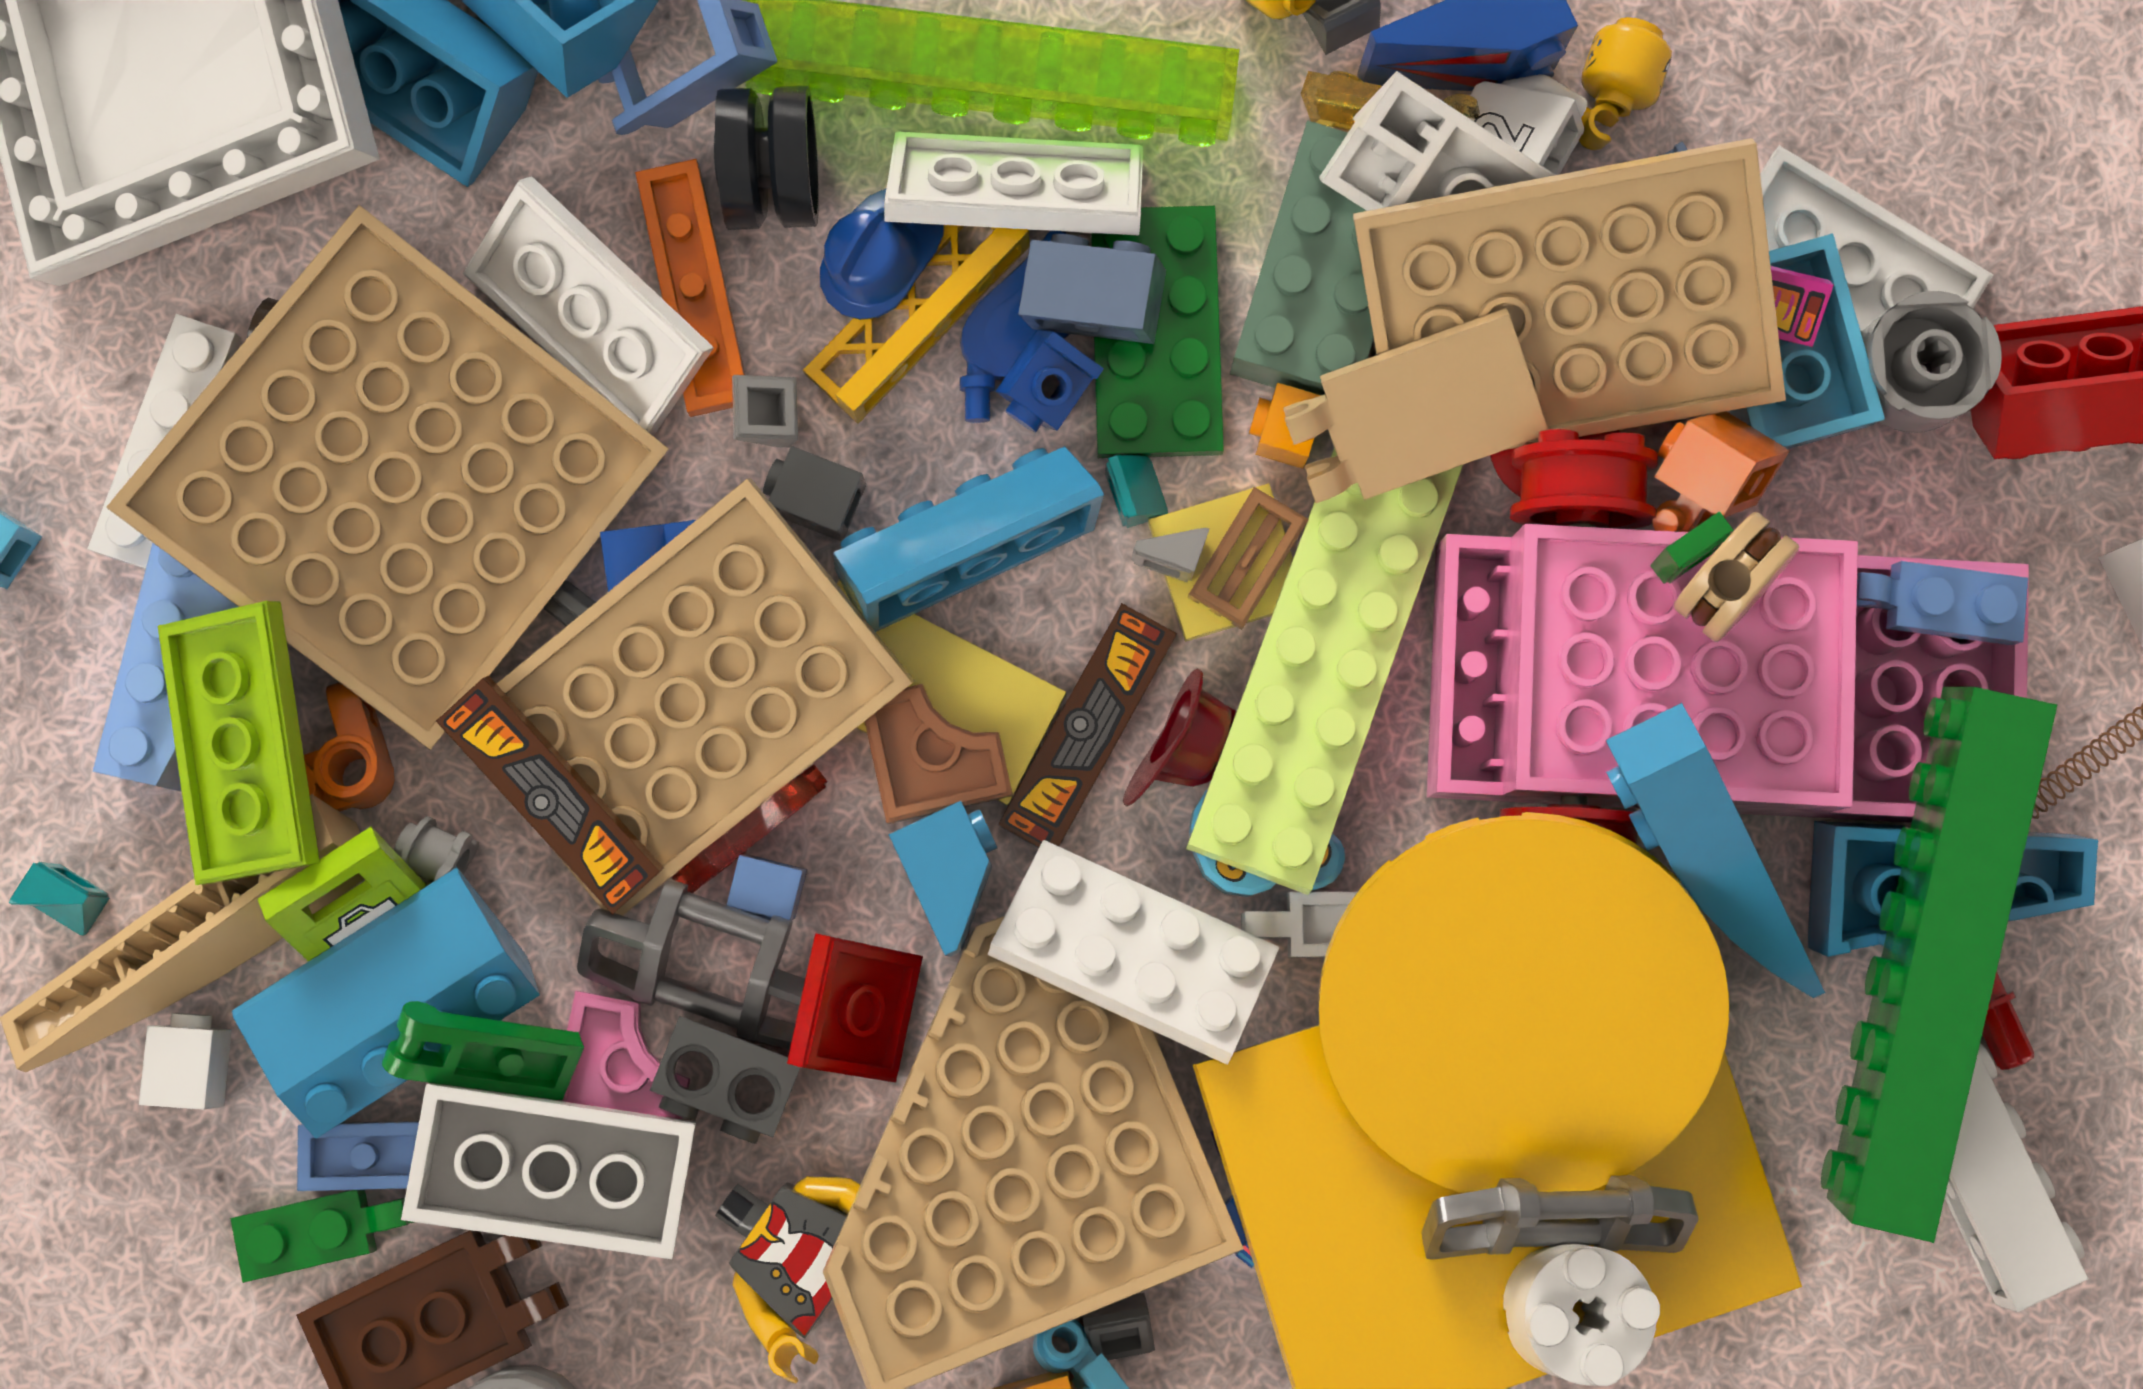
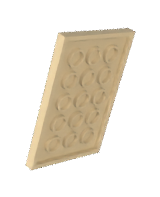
(1624, 282)
(706, 680)

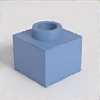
(766, 887)

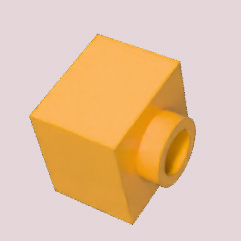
(1271, 427)

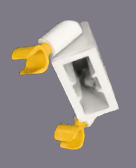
(1542, 118)

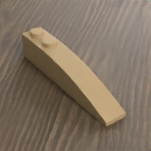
(160, 957)

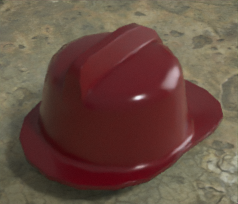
(1189, 742)

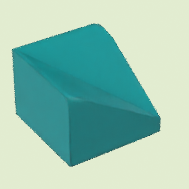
(61, 896)

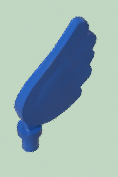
(994, 341)

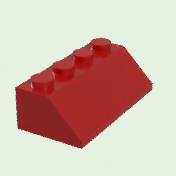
(2065, 385)

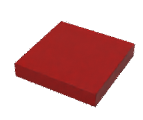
(854, 1009)

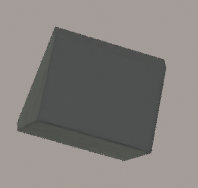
(1342, 21)
(1120, 1328)

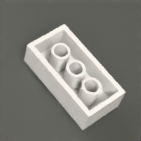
(549, 1170)

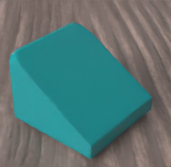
(1135, 489)

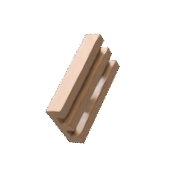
(1220, 604)

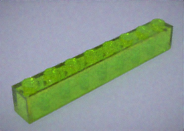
(1000, 69)

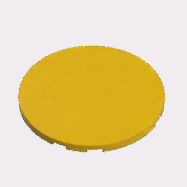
(1523, 1005)

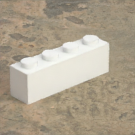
(2006, 1203)

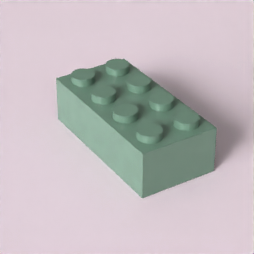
(1311, 289)

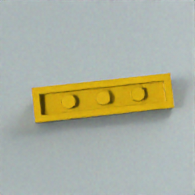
(925, 325)

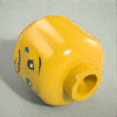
(1627, 65)

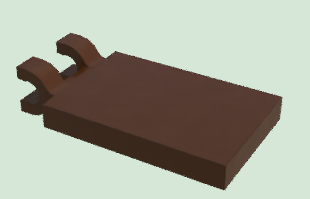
(429, 1318)

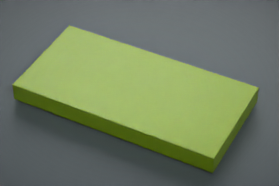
(238, 743)

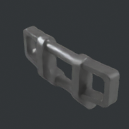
(655, 941)
(1523, 1217)

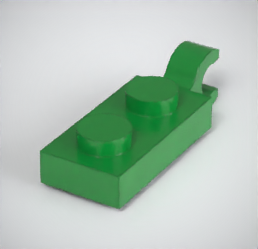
(311, 1233)

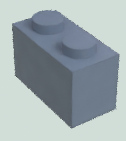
(1093, 289)

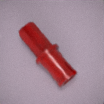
(2004, 1030)

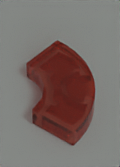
(751, 829)

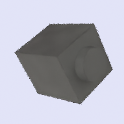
(815, 492)

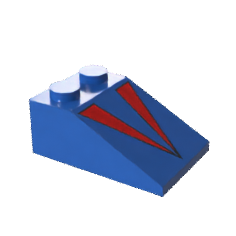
(1470, 43)

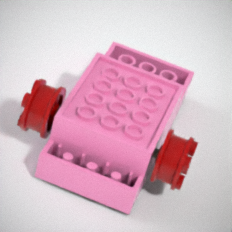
(1576, 638)

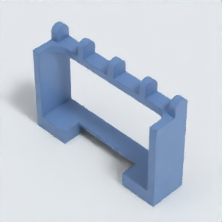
(740, 53)

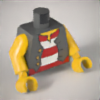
(784, 1260)

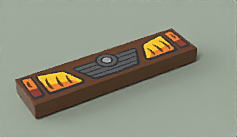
(1088, 728)
(549, 794)

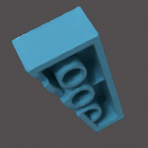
(1857, 869)

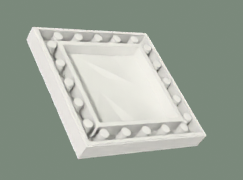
(167, 119)

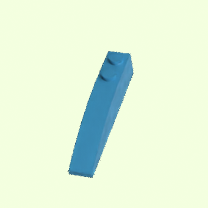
(1705, 841)

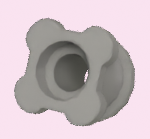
(434, 851)

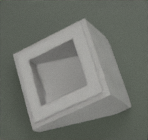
(765, 410)
(1172, 553)

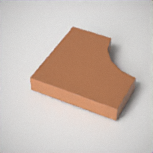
(930, 763)

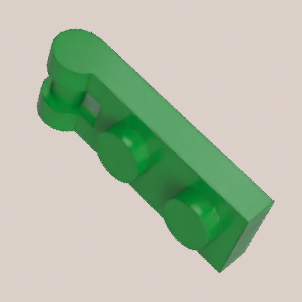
(482, 1053)

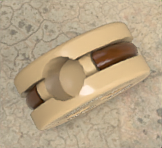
(1736, 576)

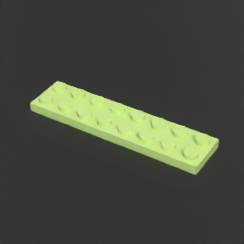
(1319, 680)

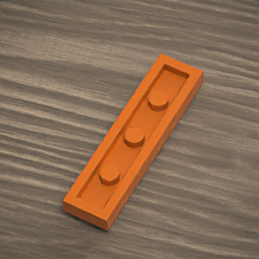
(692, 276)

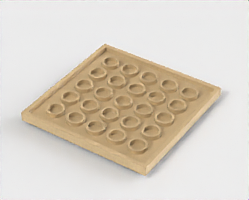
(390, 476)

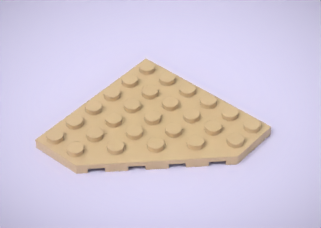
(1019, 1179)

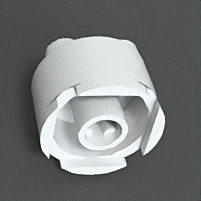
(1616, 1306)

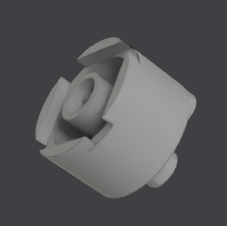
(1948, 337)

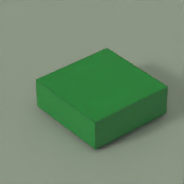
(1691, 548)

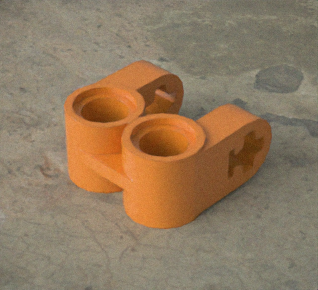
(357, 738)

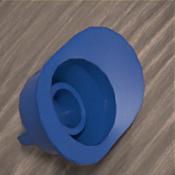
(874, 262)

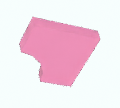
(615, 1059)

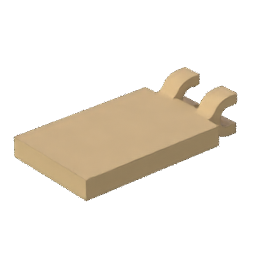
(1420, 409)

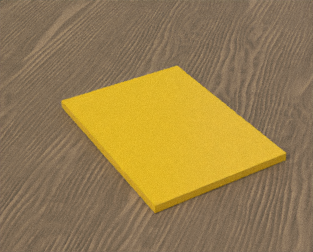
(1345, 1252)

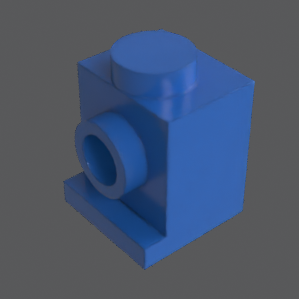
(1044, 356)

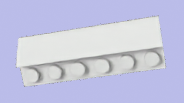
(1419, 149)

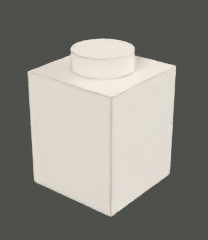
(185, 1063)

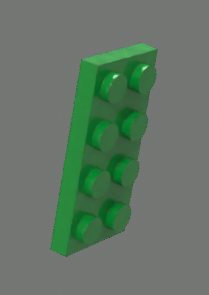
(1167, 393)

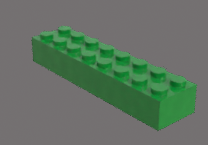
(1937, 959)

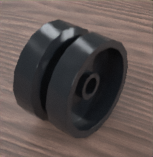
(761, 157)

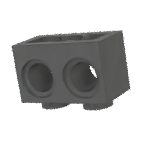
(731, 1062)

